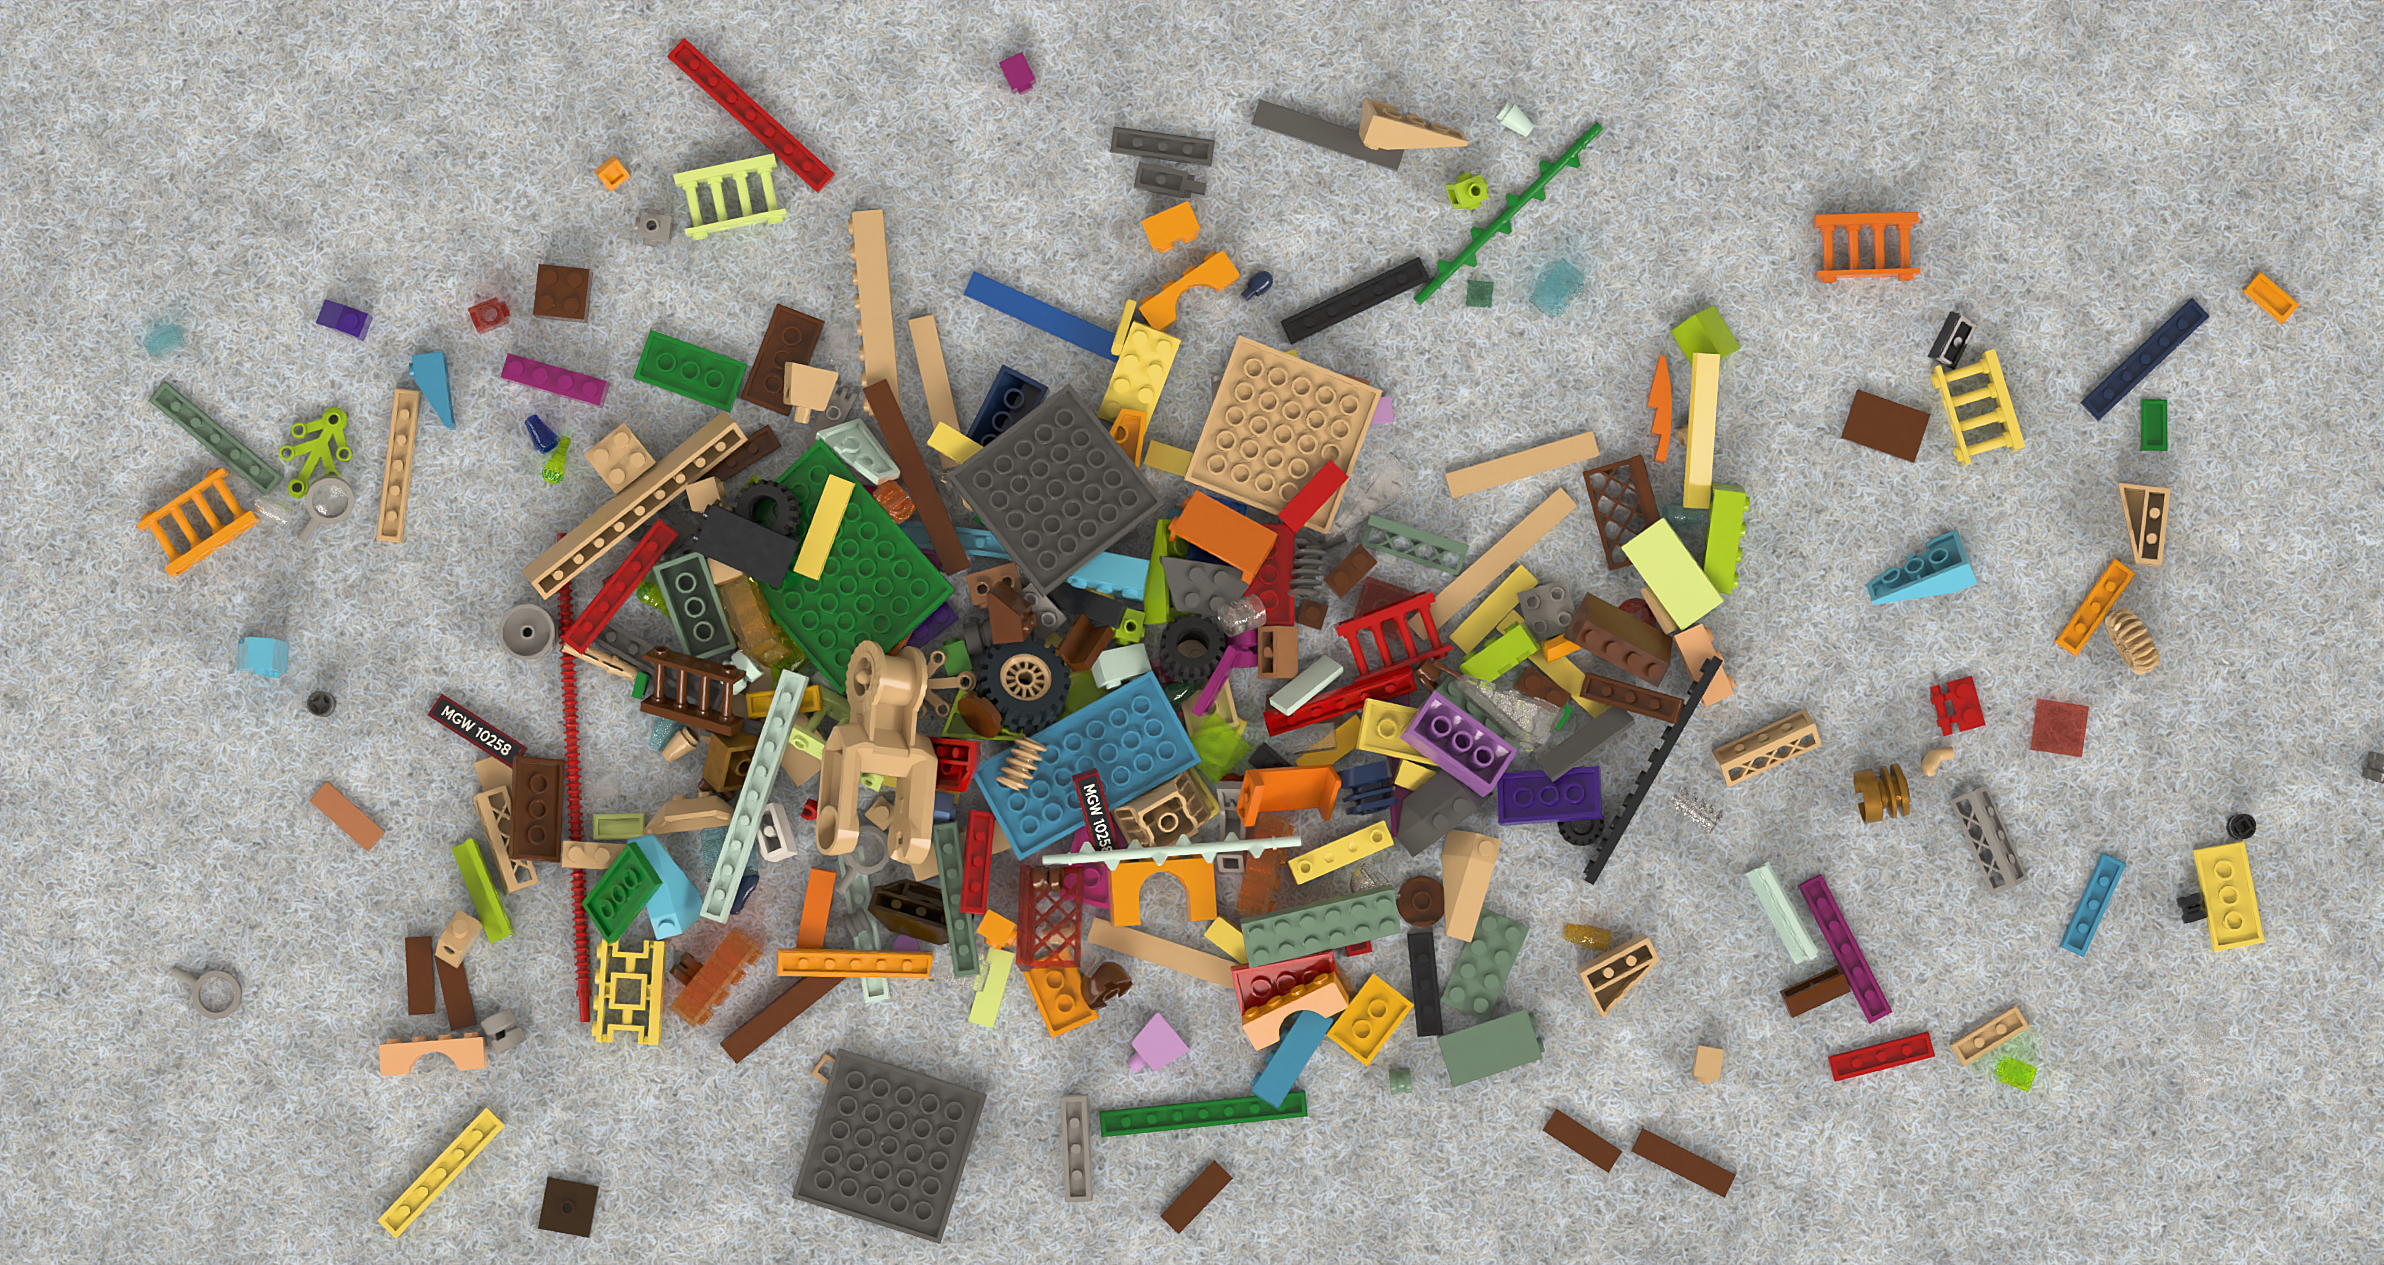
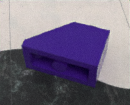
(344, 319)

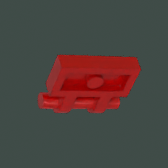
(1964, 703)

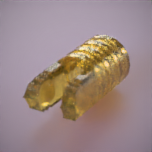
(1587, 936)

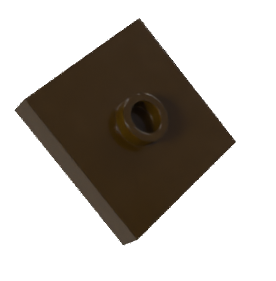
(568, 1207)

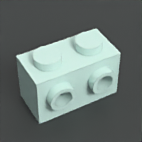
(1120, 666)

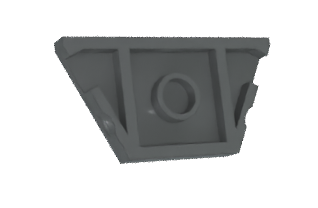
(1202, 585)

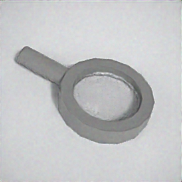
(327, 501)
(868, 856)
(213, 993)

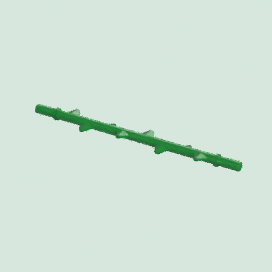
(1502, 223)

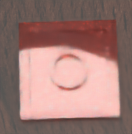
(1377, 594)
(2059, 728)

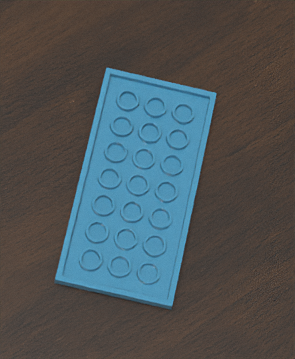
(1124, 735)

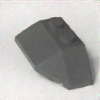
(1435, 811)

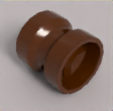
(1048, 878)
(686, 968)

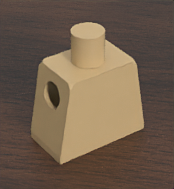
(807, 389)
(458, 936)

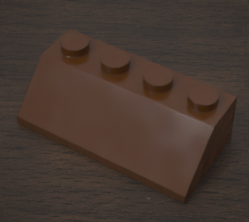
(1621, 639)

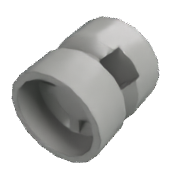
(499, 1022)

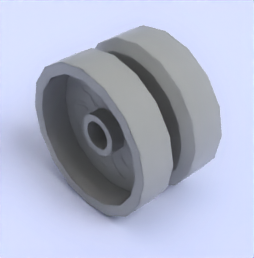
(543, 638)

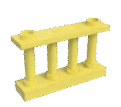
(1995, 389)
(1340, 852)

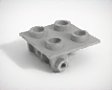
(1548, 609)
(1048, 615)

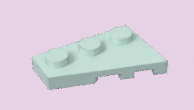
(861, 450)

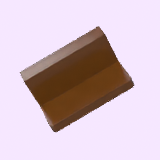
(1083, 644)

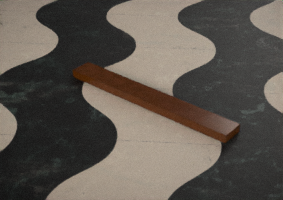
(916, 477)

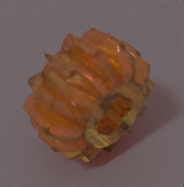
(894, 501)

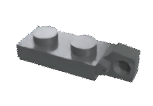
(1167, 181)

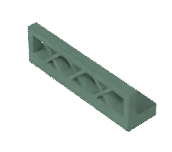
(1417, 535)

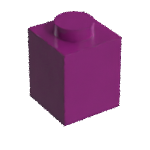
(1018, 73)

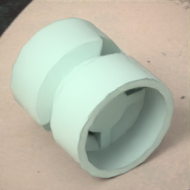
(745, 663)

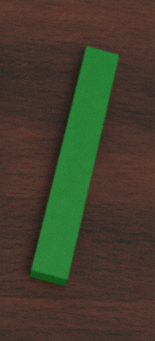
(1199, 1114)

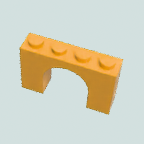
(1193, 874)

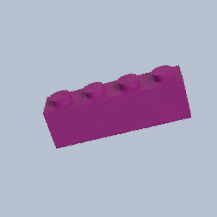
(555, 380)

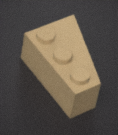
(2146, 521)
(1616, 972)

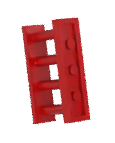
(1397, 611)

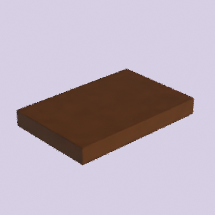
(1885, 426)

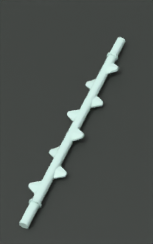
(1182, 847)

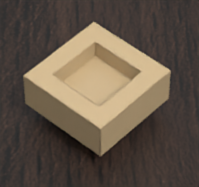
(881, 813)

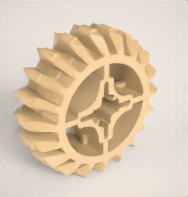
(2132, 641)

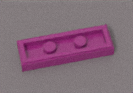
(1217, 680)

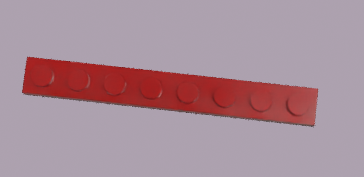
(751, 115)

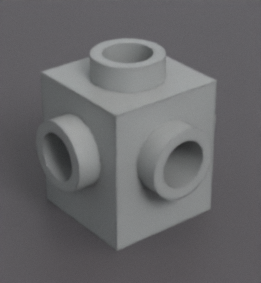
(661, 234)

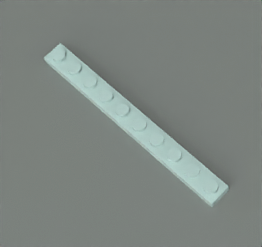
(754, 796)

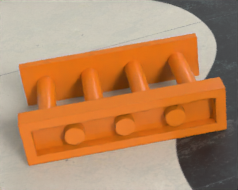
(1853, 224)

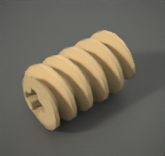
(1021, 763)

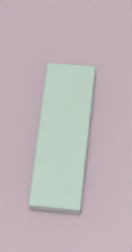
(1306, 685)

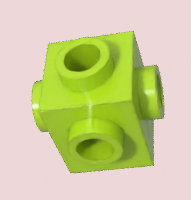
(1467, 191)
(1130, 630)

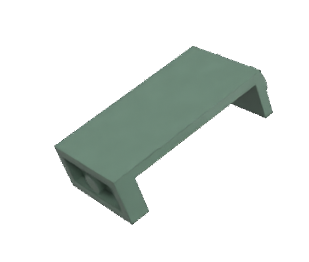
(1491, 1047)

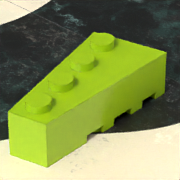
(1724, 535)

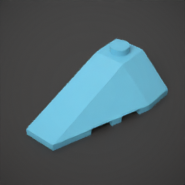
(1935, 572)

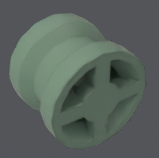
(1400, 1081)

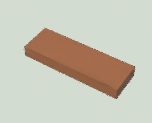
(347, 816)

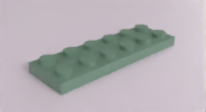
(1320, 926)

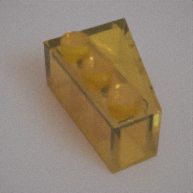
(752, 621)

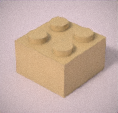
(620, 458)

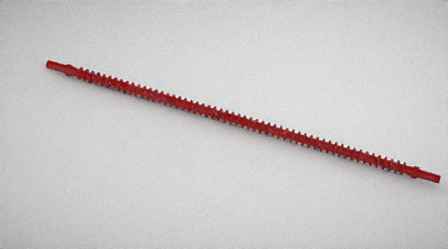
(583, 986)

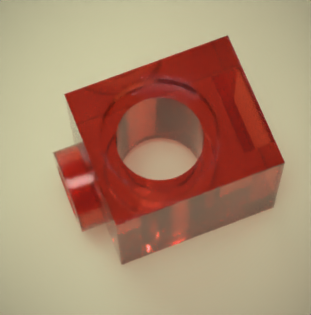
(478, 315)

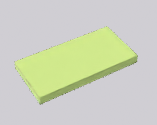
(1672, 573)

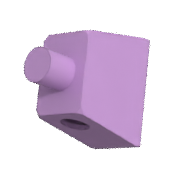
(1156, 1045)

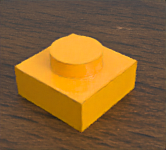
(612, 173)

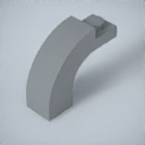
(1228, 797)

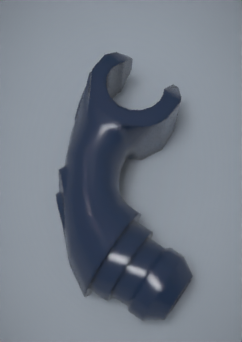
(746, 887)

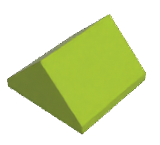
(1705, 334)

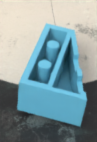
(1114, 575)
(262, 656)

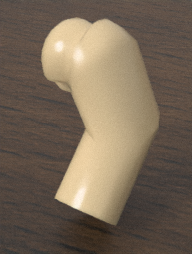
(1933, 759)

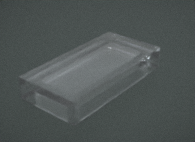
(1310, 739)

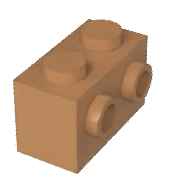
(981, 582)
(1277, 652)

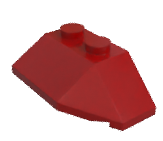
(956, 762)

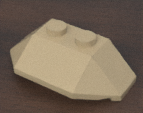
(691, 814)

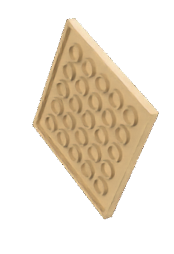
(1278, 427)

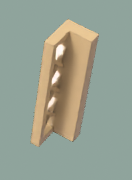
(1766, 743)
(496, 843)

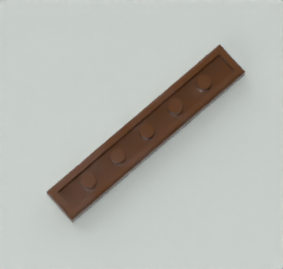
(777, 1015)

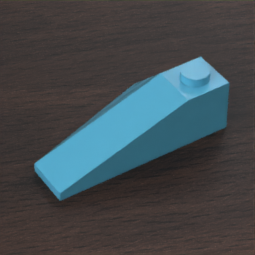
(677, 900)

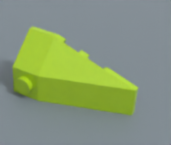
(1157, 597)

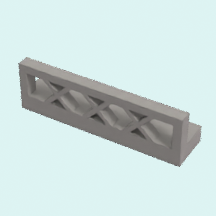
(2005, 857)

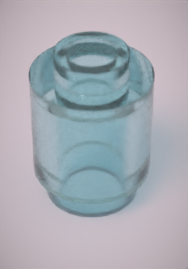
(163, 340)

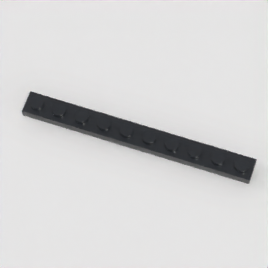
(1645, 778)

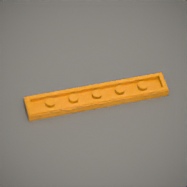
(854, 963)

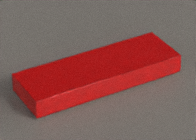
(1312, 496)

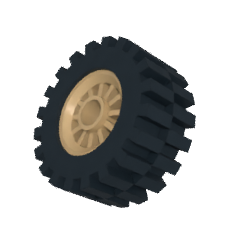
(1041, 704)

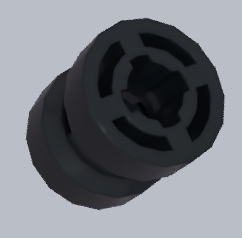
(2235, 826)
(2195, 913)

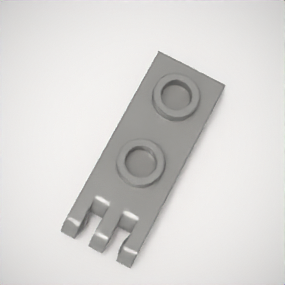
(835, 412)

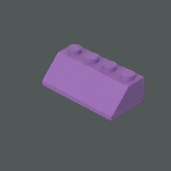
(1458, 744)

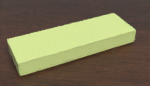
(988, 1002)

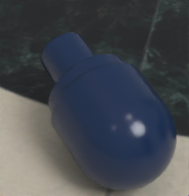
(1258, 285)

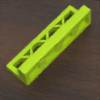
(483, 890)

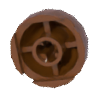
(1105, 984)

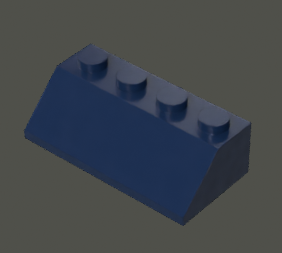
(1006, 403)

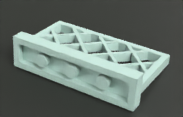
(1782, 913)

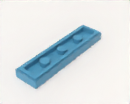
(2092, 904)

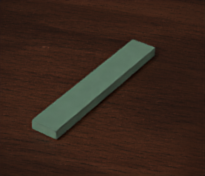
(215, 438)
(958, 924)

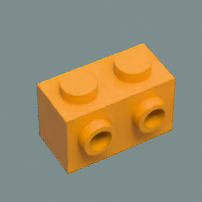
(1171, 227)
(998, 930)

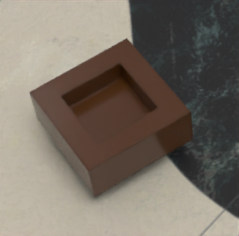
(1312, 614)

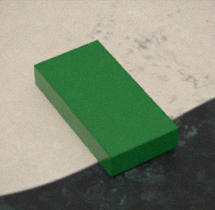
(2153, 425)

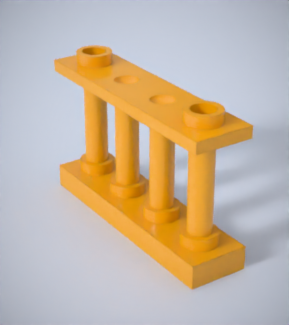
(199, 548)

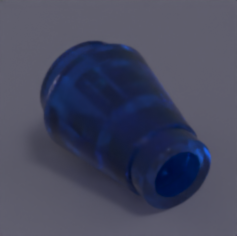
(541, 435)

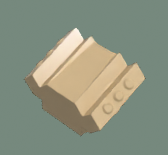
(1163, 813)

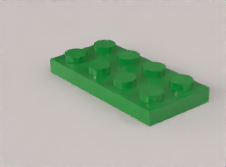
(690, 371)
(622, 893)

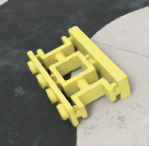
(651, 992)

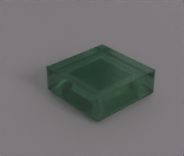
(1479, 294)

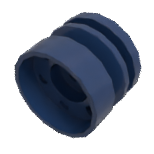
(1368, 788)

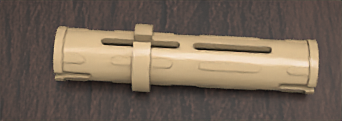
(610, 663)

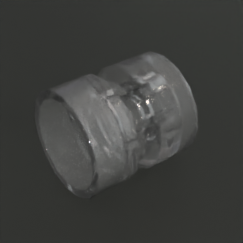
(1241, 615)

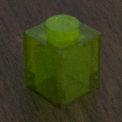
(2015, 1073)

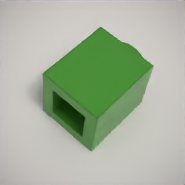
(958, 657)

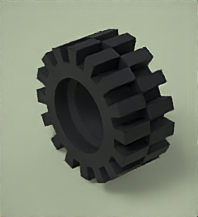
(1581, 839)

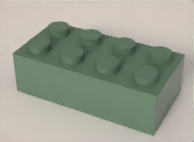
(695, 605)

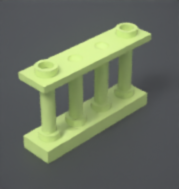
(713, 176)
(840, 710)

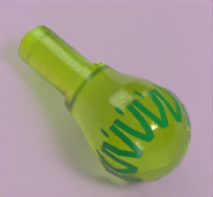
(554, 469)
(649, 594)

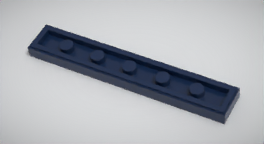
(2144, 359)

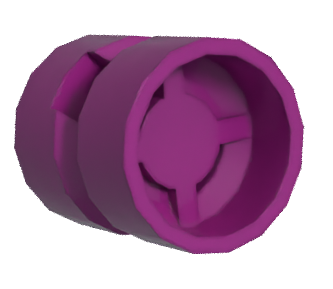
(1247, 641)

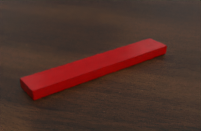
(620, 586)
(1342, 701)

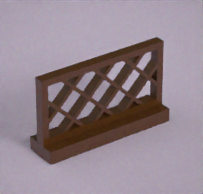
(1645, 500)

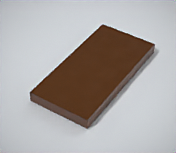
(788, 338)
(536, 809)

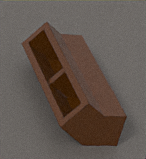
(1815, 991)

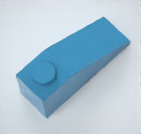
(433, 379)

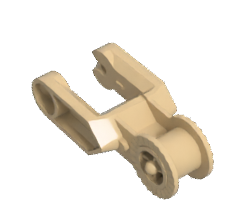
(880, 741)

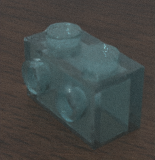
(1557, 289)

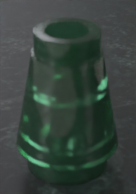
(1180, 692)

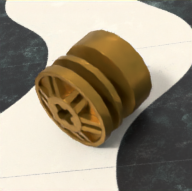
(1886, 792)

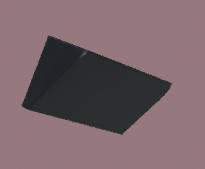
(1952, 340)

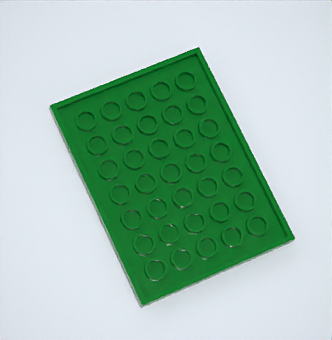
(871, 583)

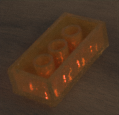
(1261, 872)
(716, 977)

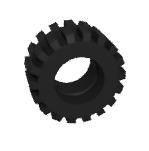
(763, 490)
(1191, 629)

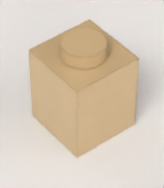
(1707, 1064)

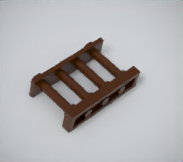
(680, 709)

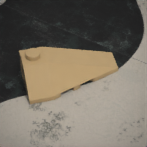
(1390, 130)
(1467, 870)

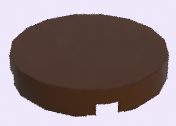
(980, 715)
(1414, 901)

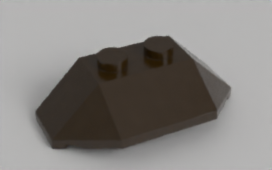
(911, 910)

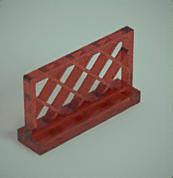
(1027, 922)

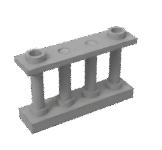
(1076, 1148)

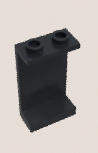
(745, 544)

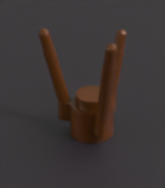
(1428, 673)

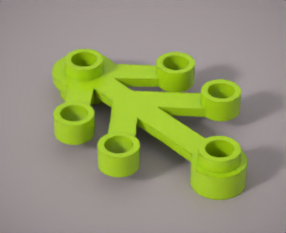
(319, 448)

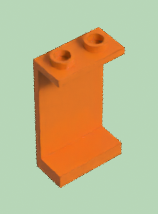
(1223, 533)
(1288, 790)

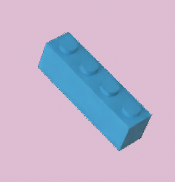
(1291, 1056)

